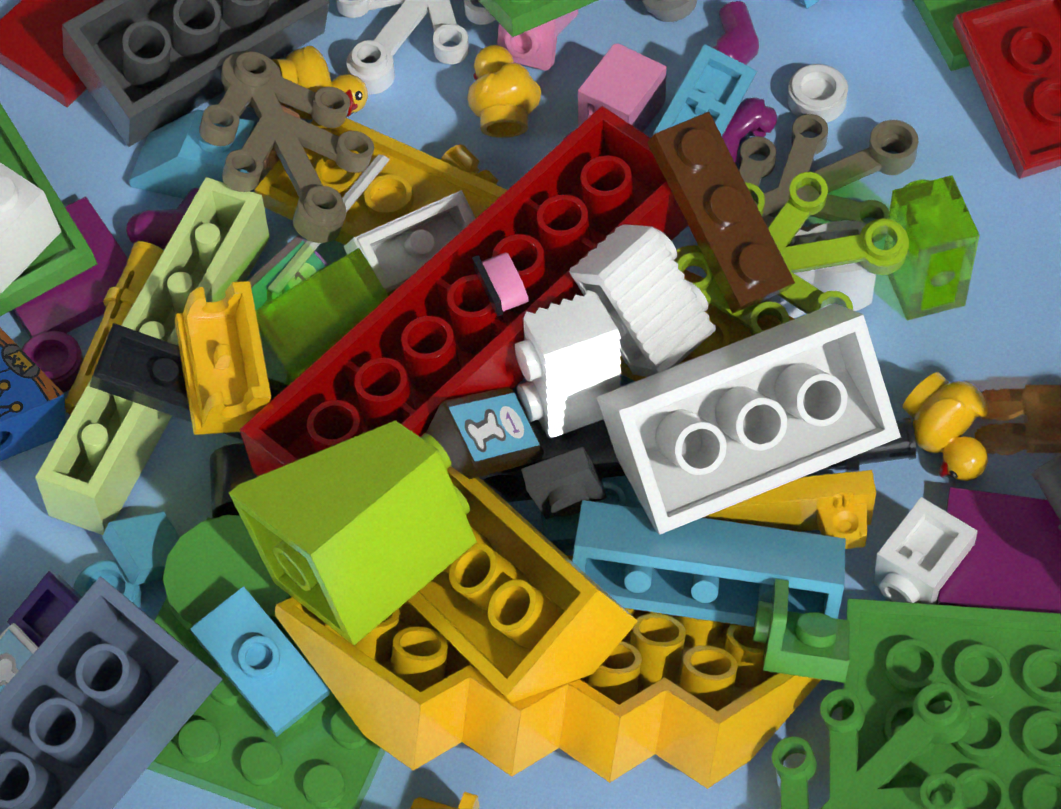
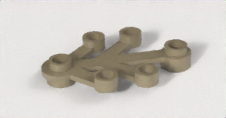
(257, 82)
(885, 136)

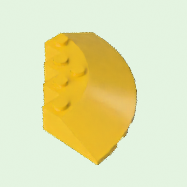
(666, 690)

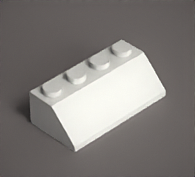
(750, 416)

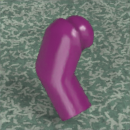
(740, 35)
(749, 117)
(158, 225)

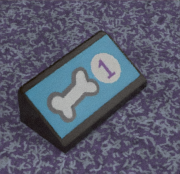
(485, 433)

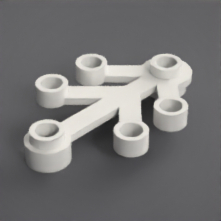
(381, 73)

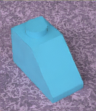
(180, 159)

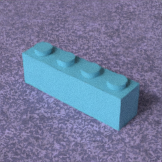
(706, 565)

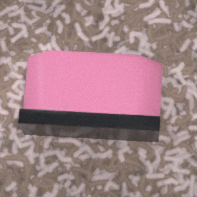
(500, 282)

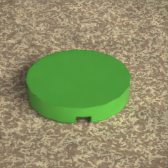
(213, 565)

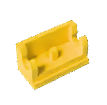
(222, 360)

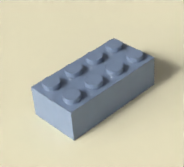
(95, 706)

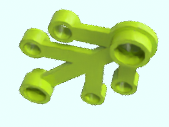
(805, 256)

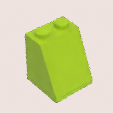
(358, 525)

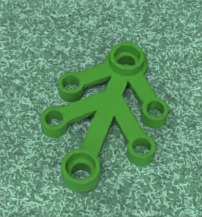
(864, 786)

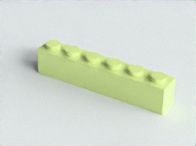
(111, 437)

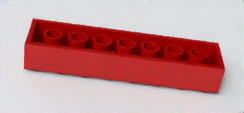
(439, 329)

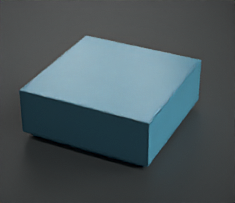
(141, 545)

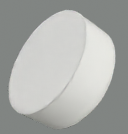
(817, 91)

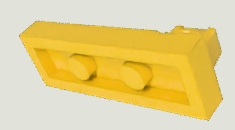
(831, 503)

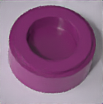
(56, 356)

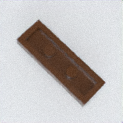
(720, 212)

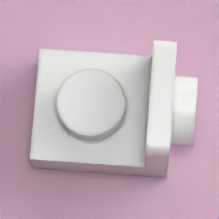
(922, 554)

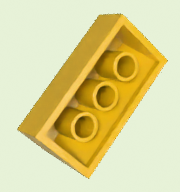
(520, 603)

